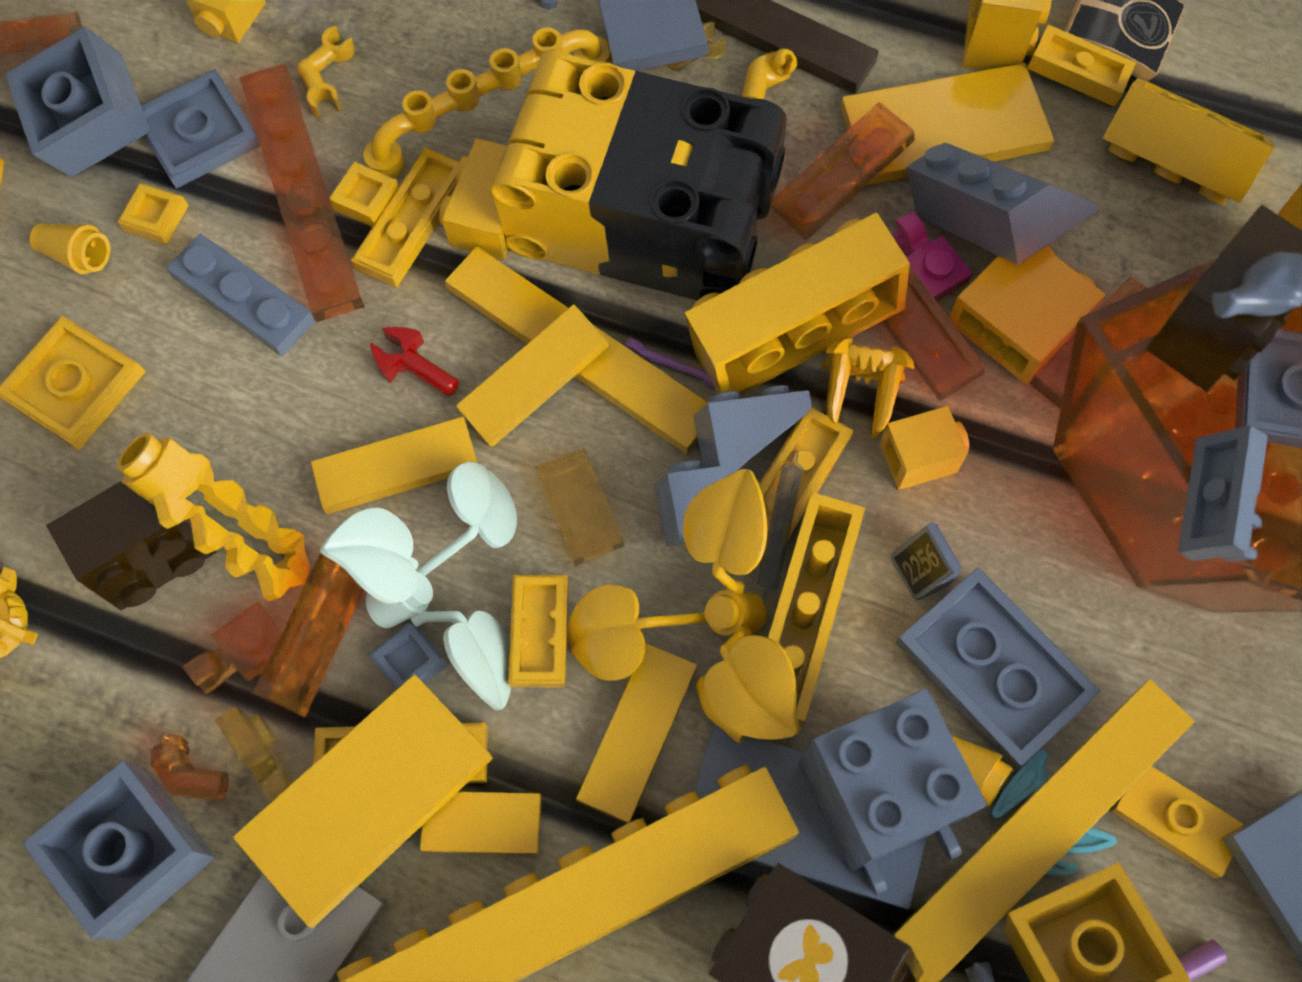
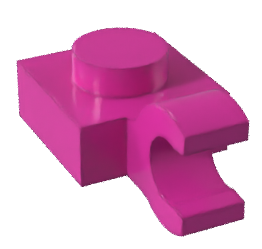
(934, 261)

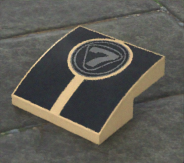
(1129, 28)

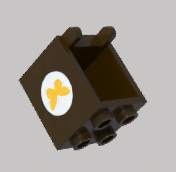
(808, 937)

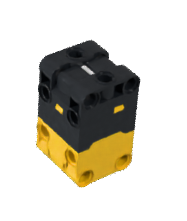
(638, 176)

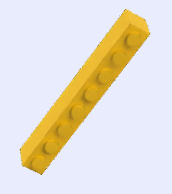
(596, 890)

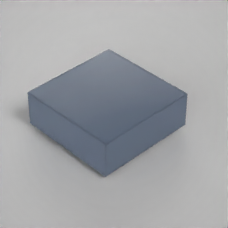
(408, 654)

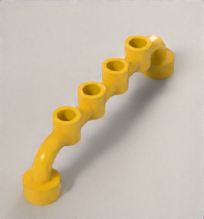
(465, 89)

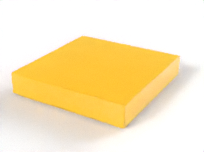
(70, 382)

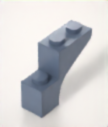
(728, 436)

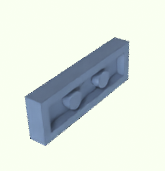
(241, 294)

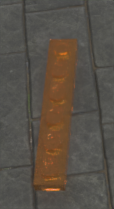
(301, 194)

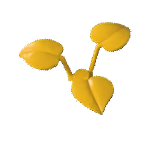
(756, 681)

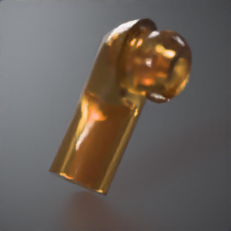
(179, 775)

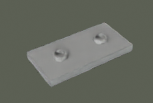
(274, 944)

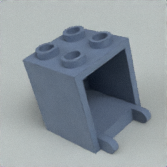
(891, 783)

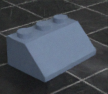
(992, 203)

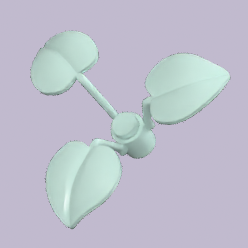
(377, 555)

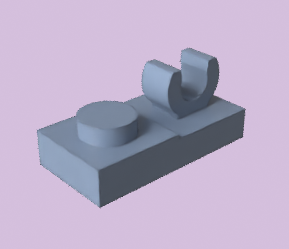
(1223, 495)

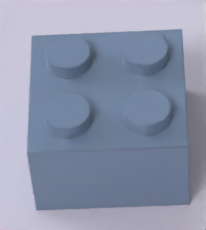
(77, 102)
(118, 852)

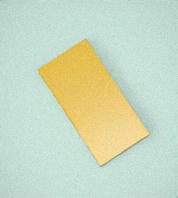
(980, 112)
(362, 800)

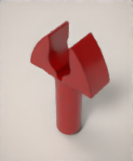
(411, 361)

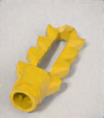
(168, 474)

